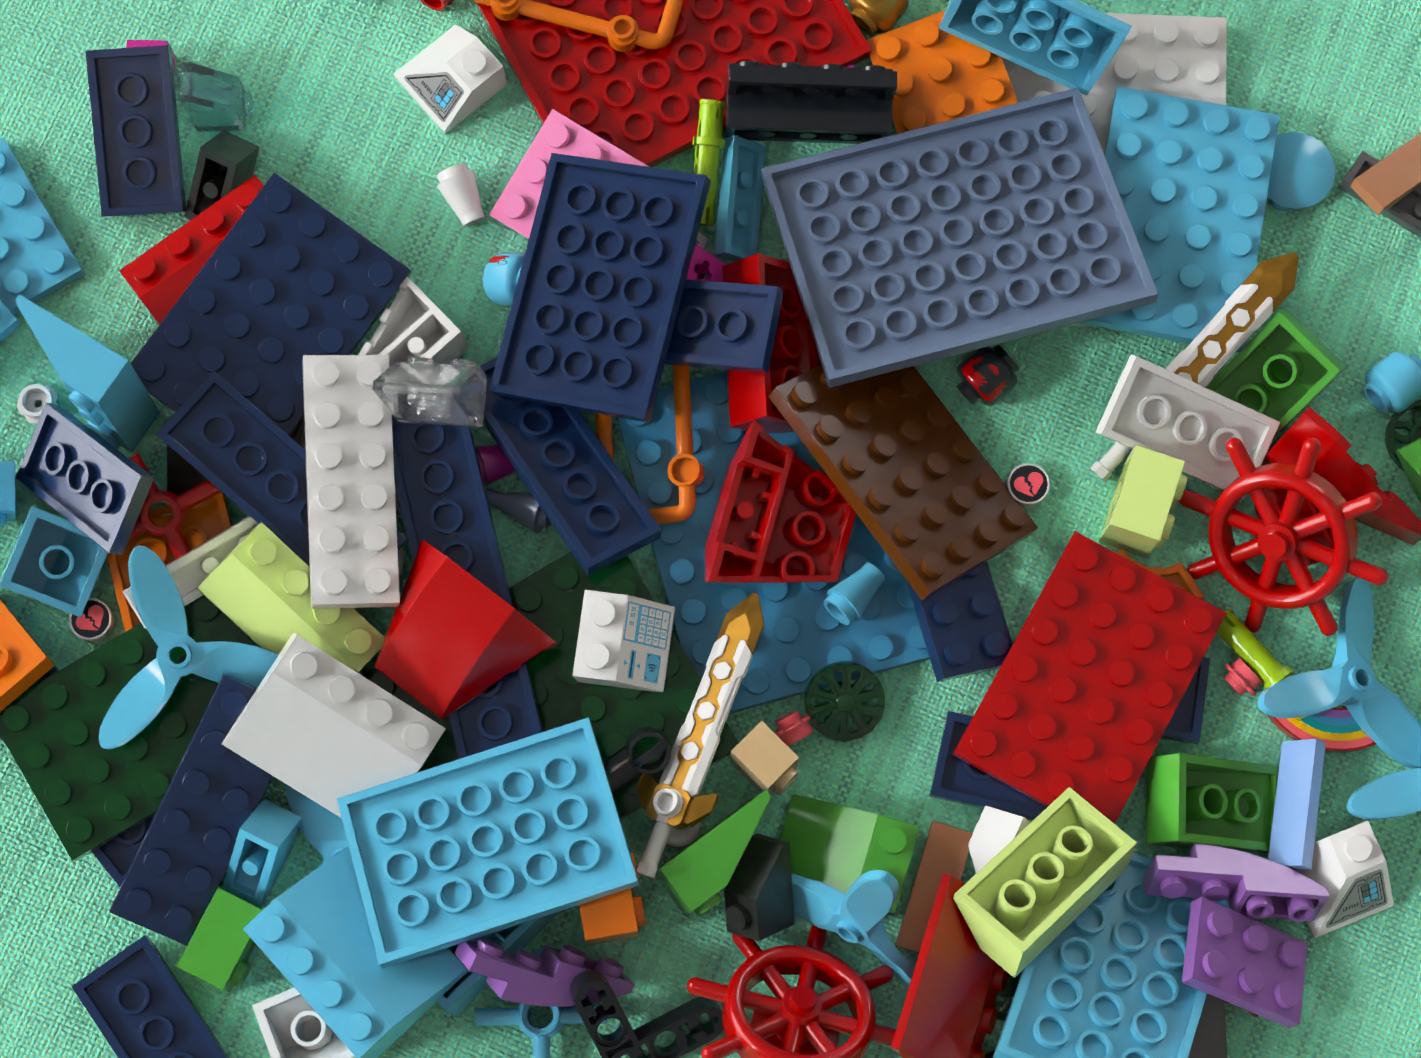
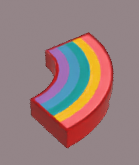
(1333, 727)

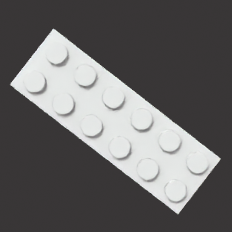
(349, 483)

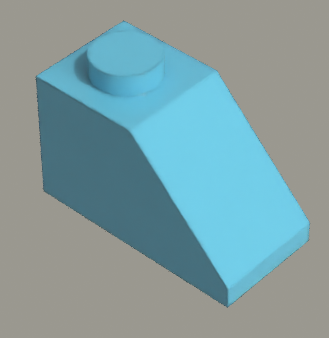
(261, 852)

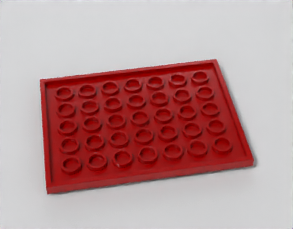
(649, 96)

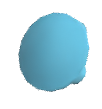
(1300, 172)

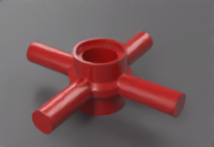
(179, 505)

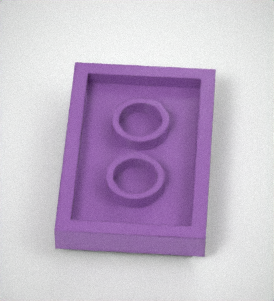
(1245, 962)

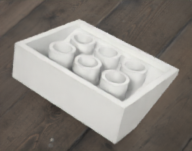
(329, 728)

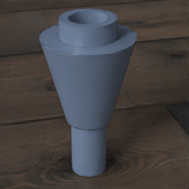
(520, 507)

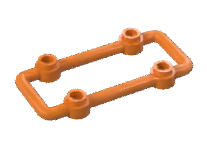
(620, 32)
(684, 468)

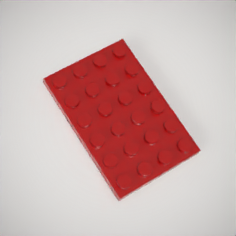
(1090, 680)

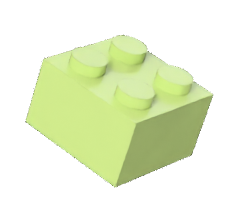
(1142, 502)

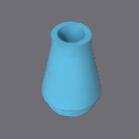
(852, 595)

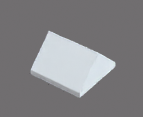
(296, 1029)

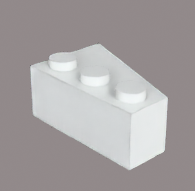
(415, 329)

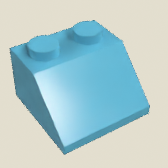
(53, 563)

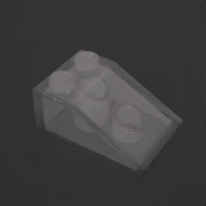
(434, 392)

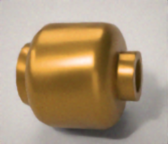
(877, 15)

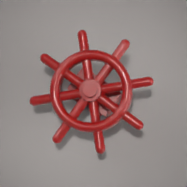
(1297, 522)
(798, 1018)

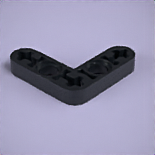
(629, 1041)

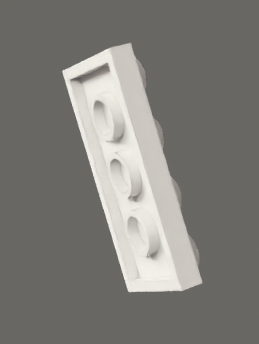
(1183, 422)

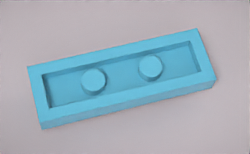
(739, 199)

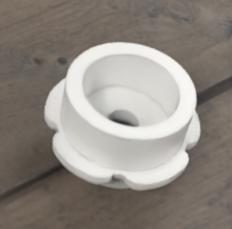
(30, 396)

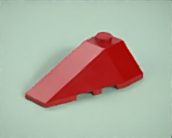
(1346, 475)

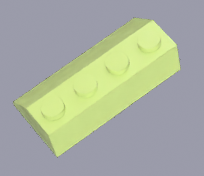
(269, 598)
(1043, 880)

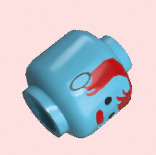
(501, 277)

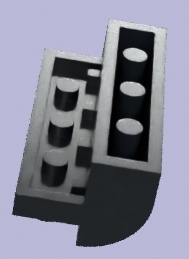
(809, 102)

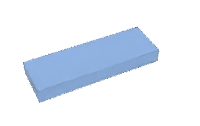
(1297, 803)

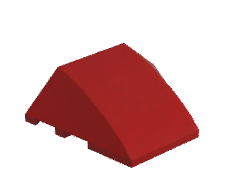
(776, 519)
(453, 636)

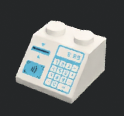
(623, 641)

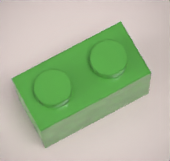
(219, 944)

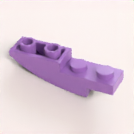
(1243, 879)
(537, 979)

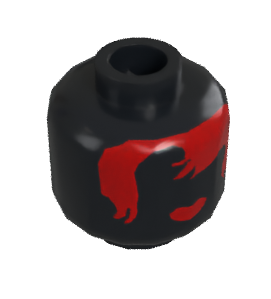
(987, 375)

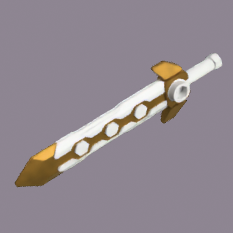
(1224, 334)
(676, 798)

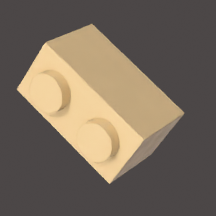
(765, 760)

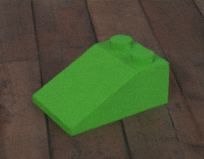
(1279, 370)
(1209, 802)
(843, 843)
(709, 862)

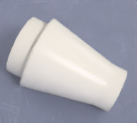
(461, 192)

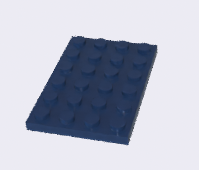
(600, 286)
(272, 291)

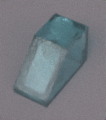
(214, 99)

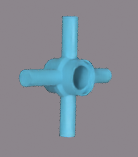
(520, 1017)

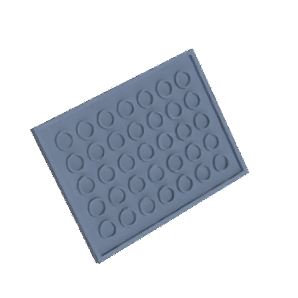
(956, 237)

